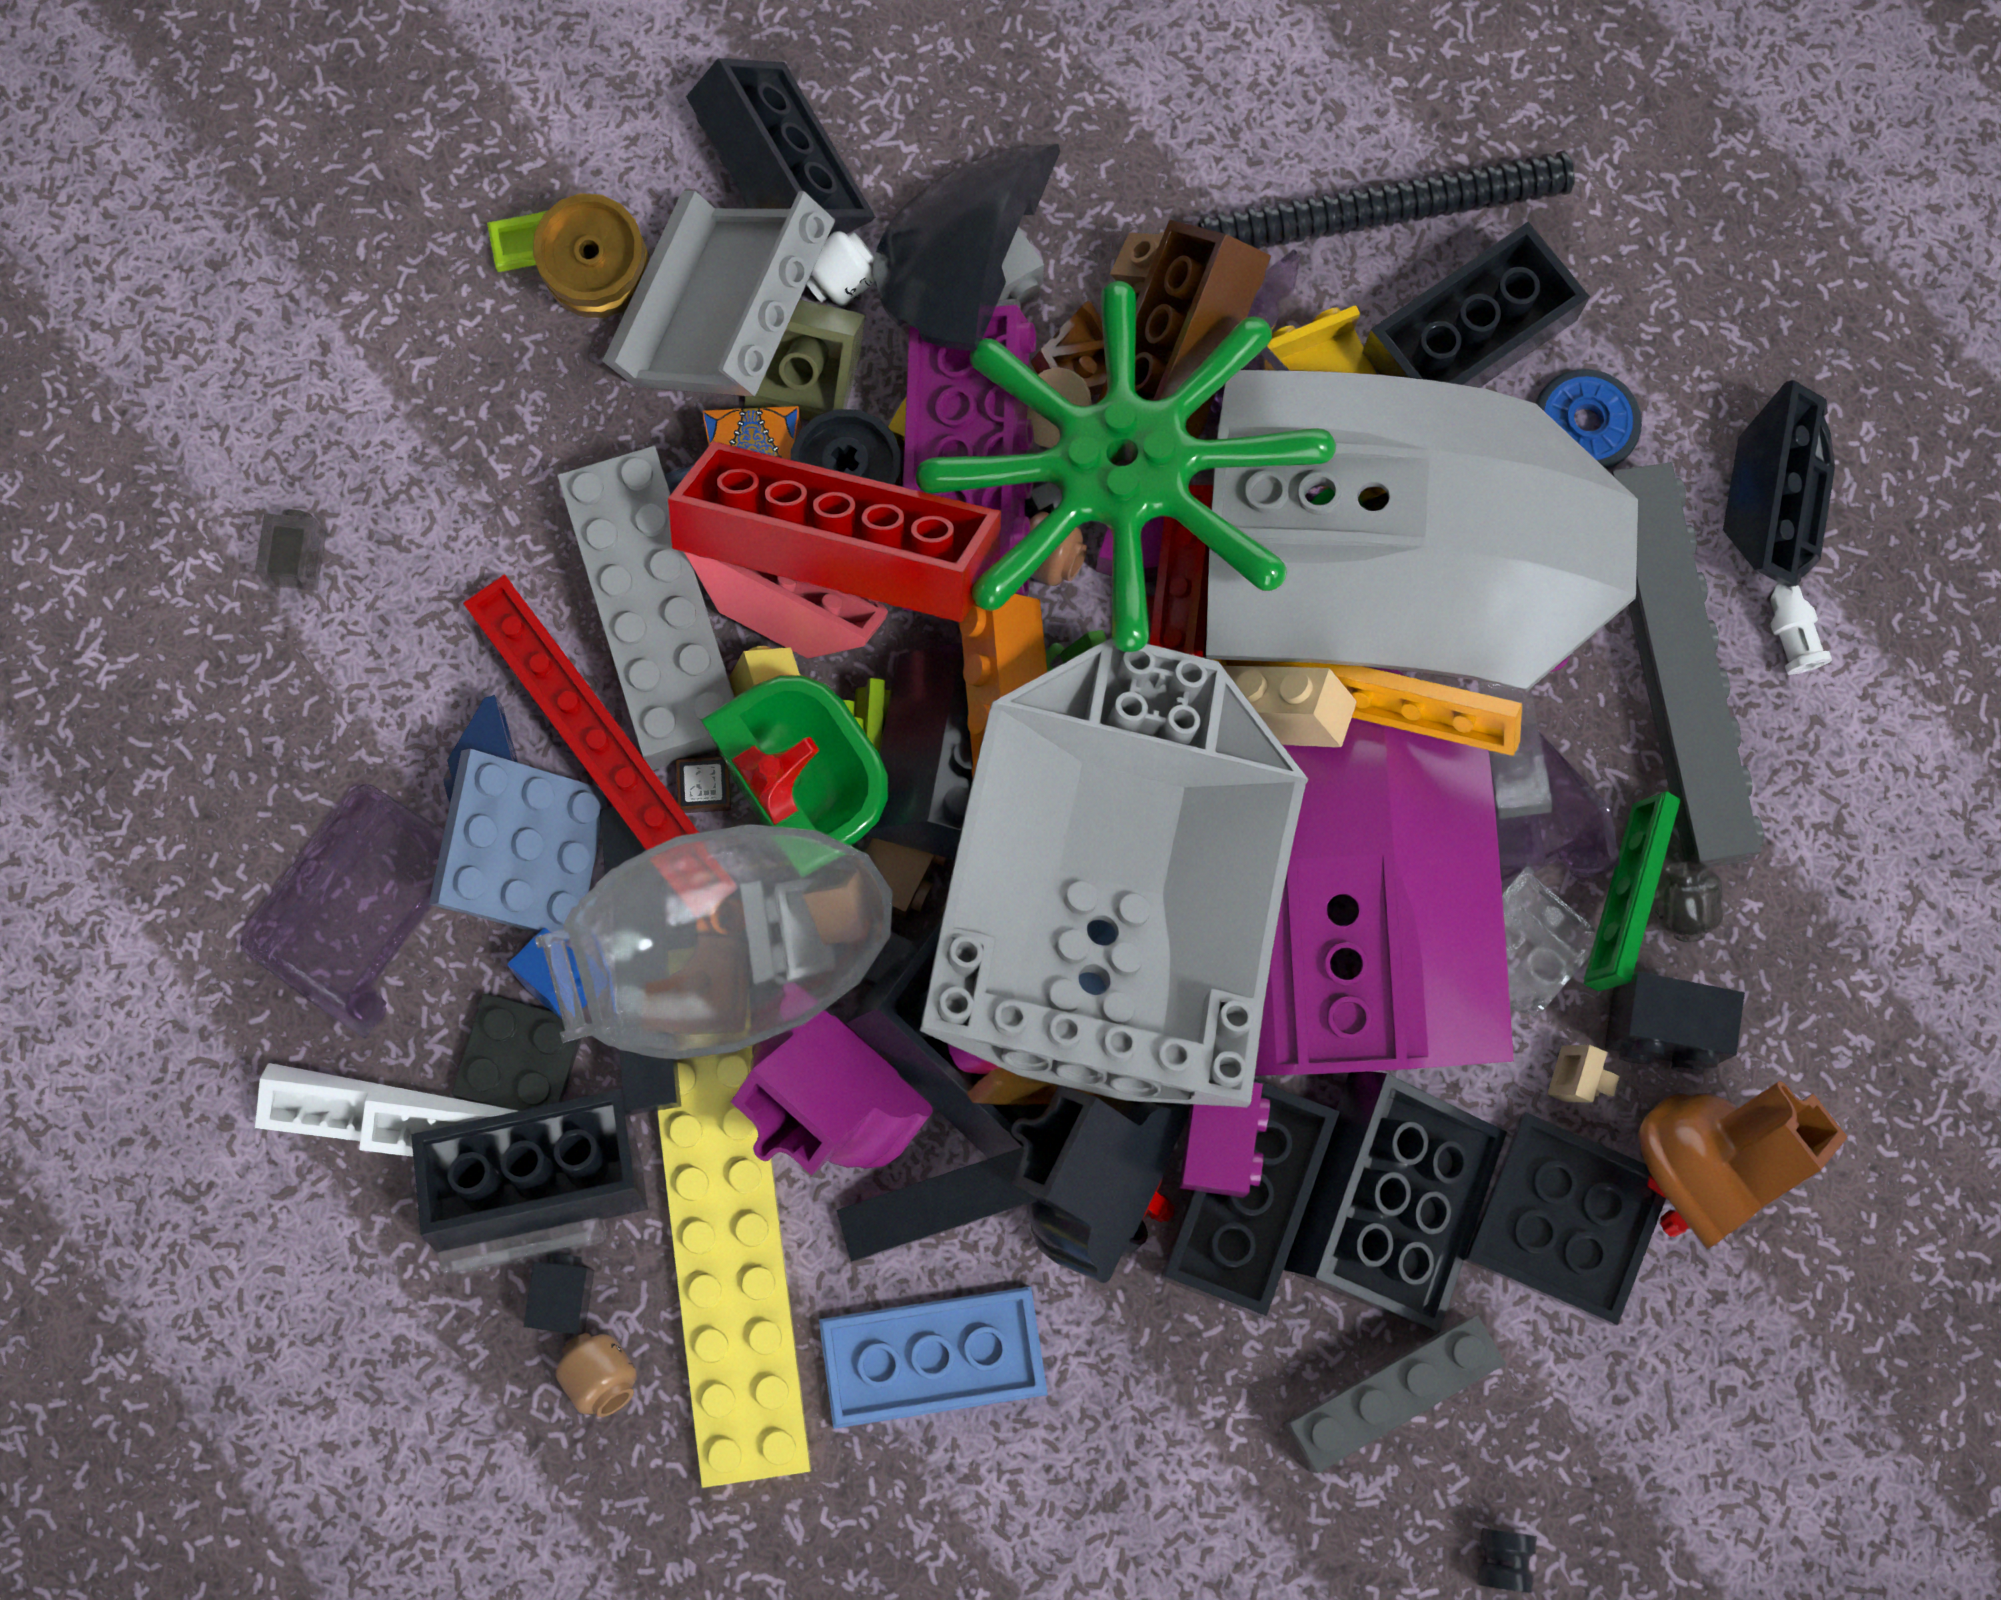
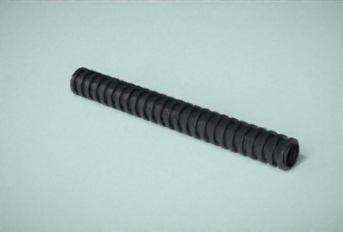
(1398, 201)

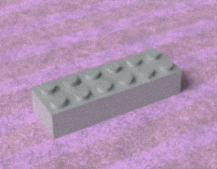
(648, 604)

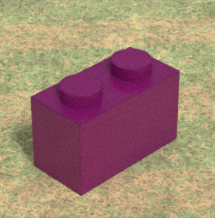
(1222, 1146)

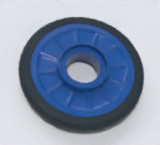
(1605, 396)

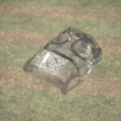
(1543, 943)

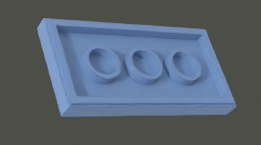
(932, 1357)

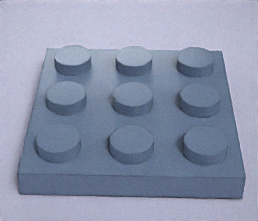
(516, 843)

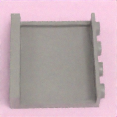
(718, 296)

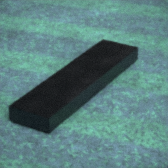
(933, 1206)

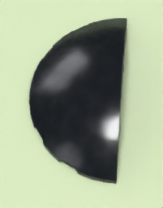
(949, 242)

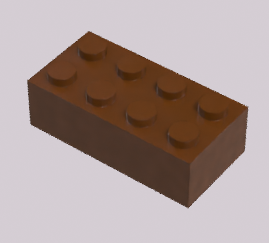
(1188, 305)

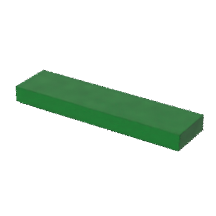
(1631, 892)

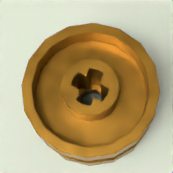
(587, 227)

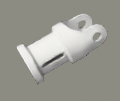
(1795, 625)

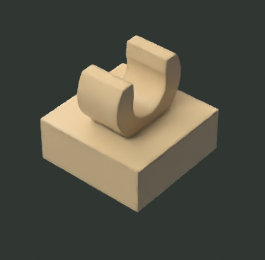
(1581, 1075)

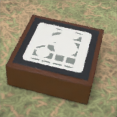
(703, 785)

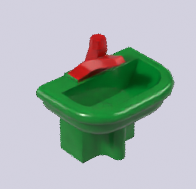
(801, 758)

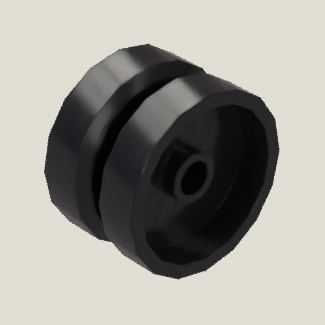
(850, 444)

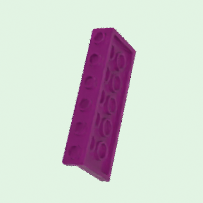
(964, 414)

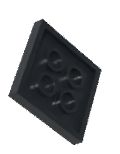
(1567, 1219)

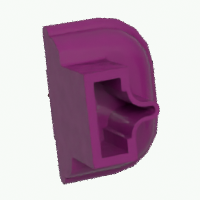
(828, 1099)

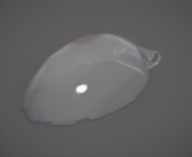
(719, 940)

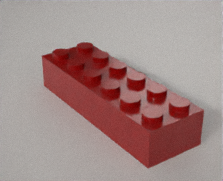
(834, 530)

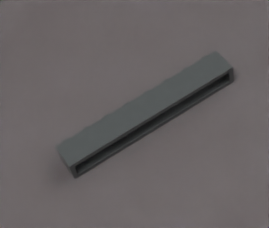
(1685, 679)

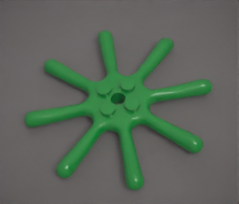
(1129, 495)

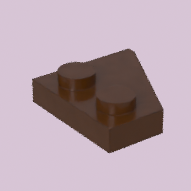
(1078, 348)

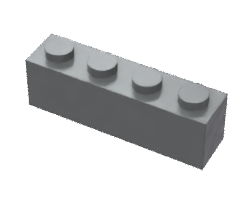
(1394, 1393)

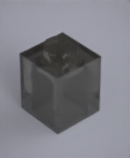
(291, 550)

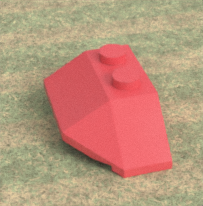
(787, 611)

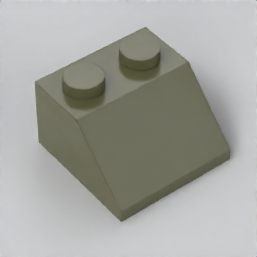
(813, 361)

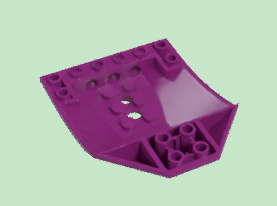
(1416, 844)

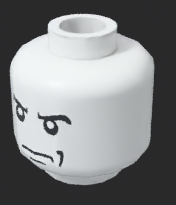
(842, 269)

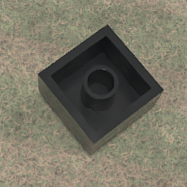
(1674, 1022)

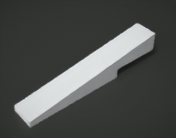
(357, 1109)

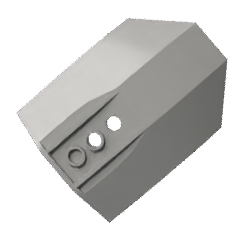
(1478, 568)
(1137, 802)

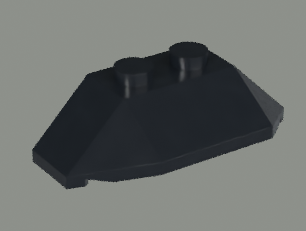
(1782, 485)

